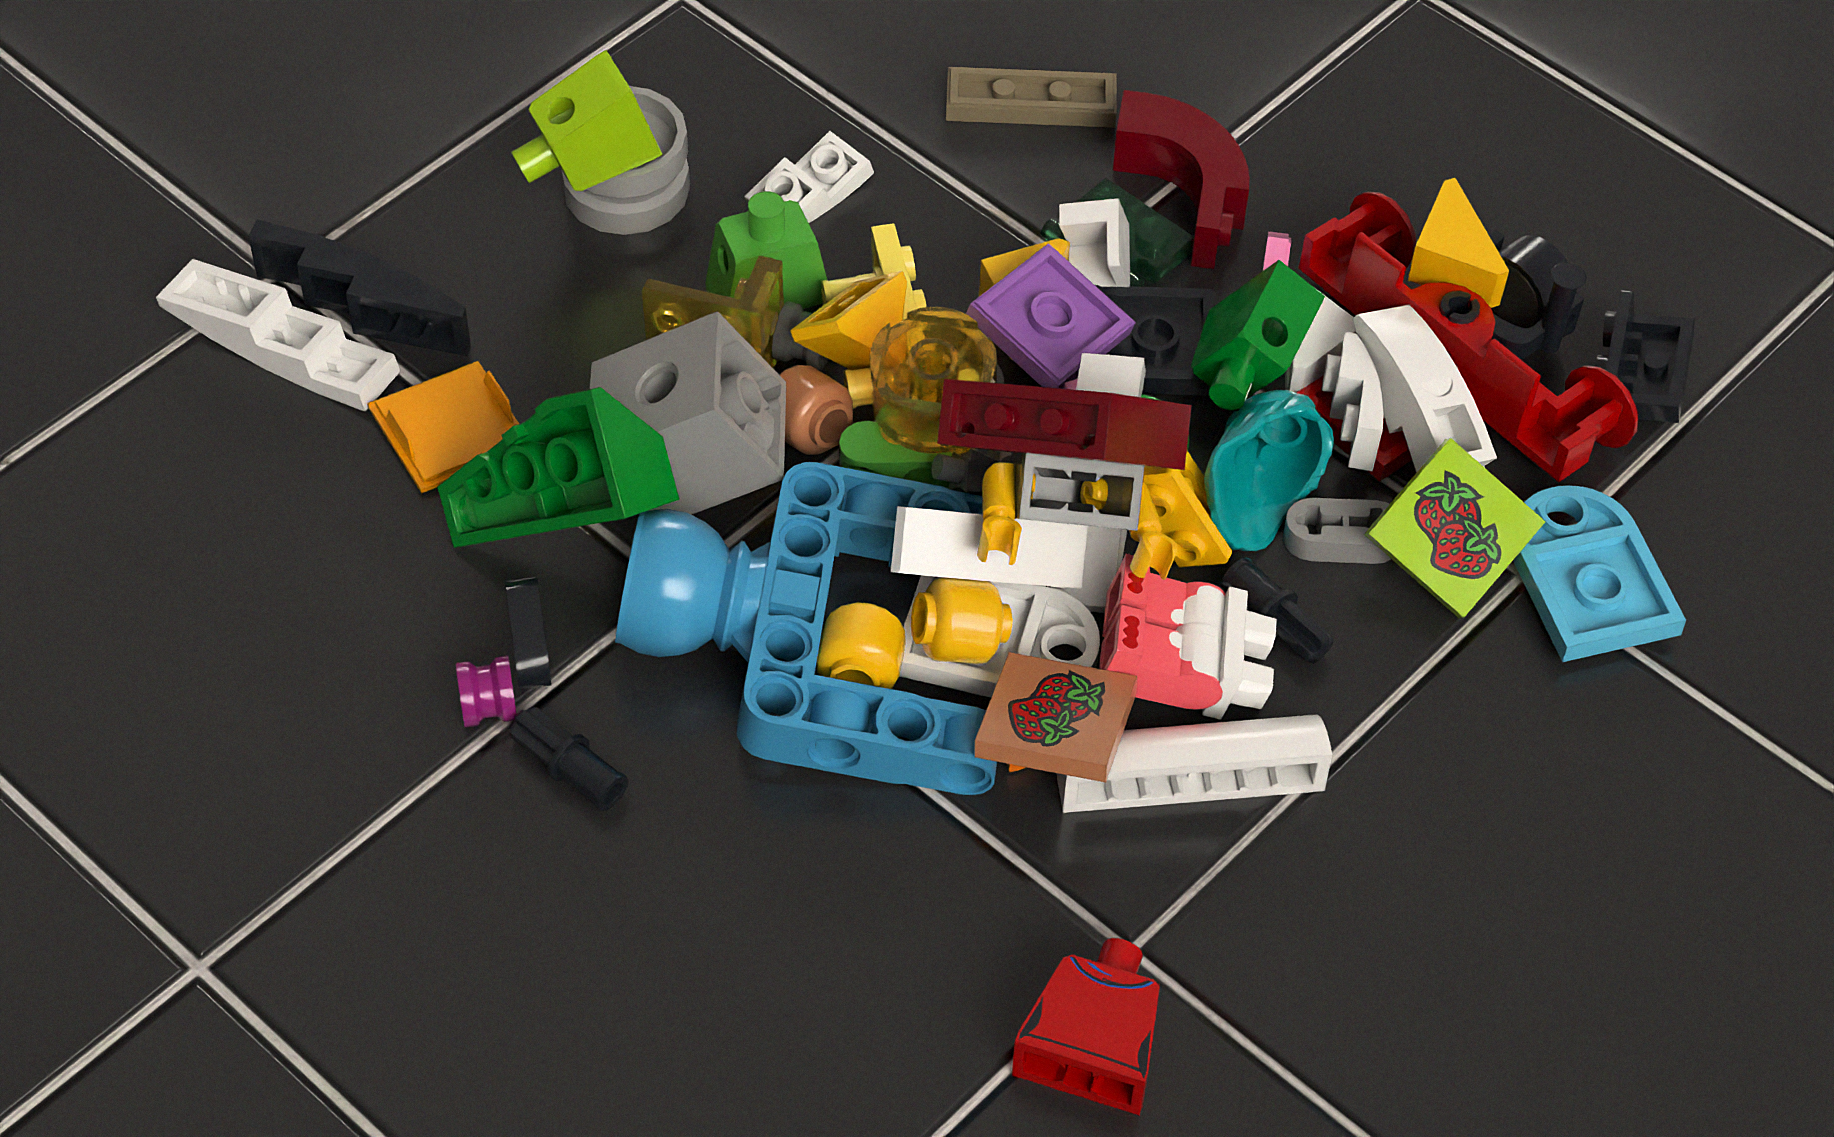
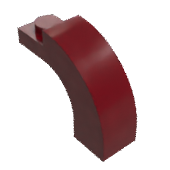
(1193, 152)

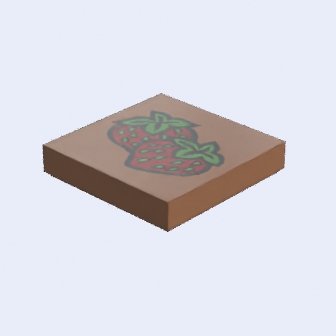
(1056, 717)

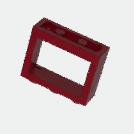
(1064, 423)

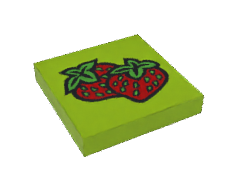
(1454, 528)

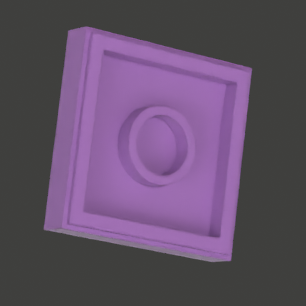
(1049, 317)

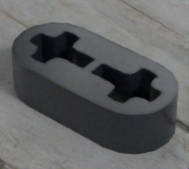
(528, 633)

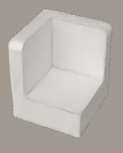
(1098, 240)

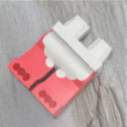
(1186, 642)

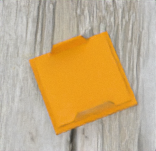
(444, 422)

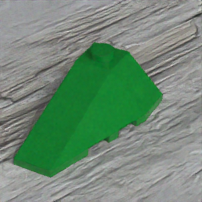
(558, 470)

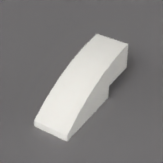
(948, 543)

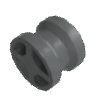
(784, 346)

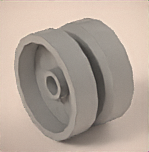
(646, 194)

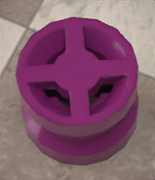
(486, 691)

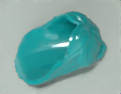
(1264, 465)

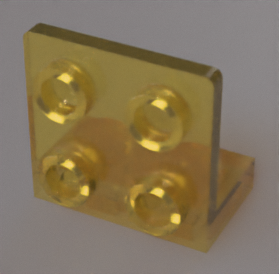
(750, 312)

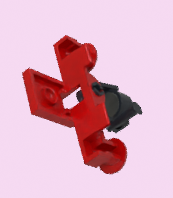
(1364, 267)

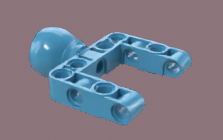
(772, 606)

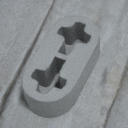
(1340, 530)

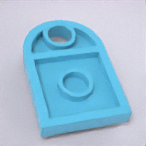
(1595, 577)

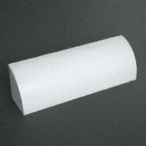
(1207, 764)

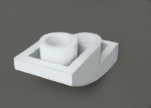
(819, 178)
(1356, 400)

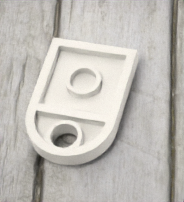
(1039, 622)

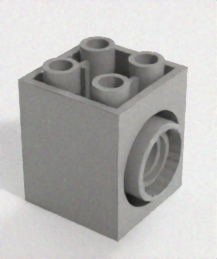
(710, 403)

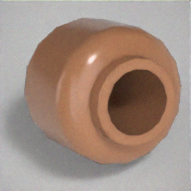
(815, 410)

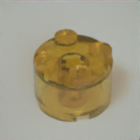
(910, 372)

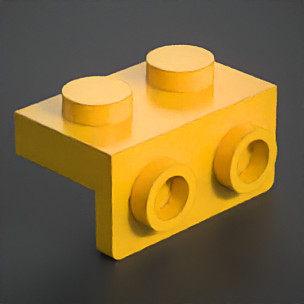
(1185, 515)

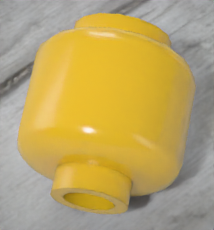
(960, 620)
(862, 645)

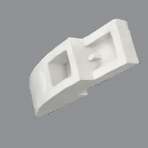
(1421, 385)

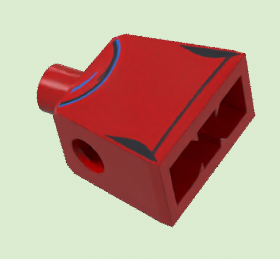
(1092, 1029)

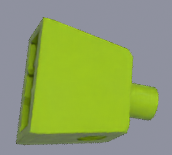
(588, 128)

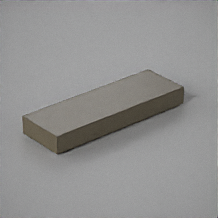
(1031, 97)

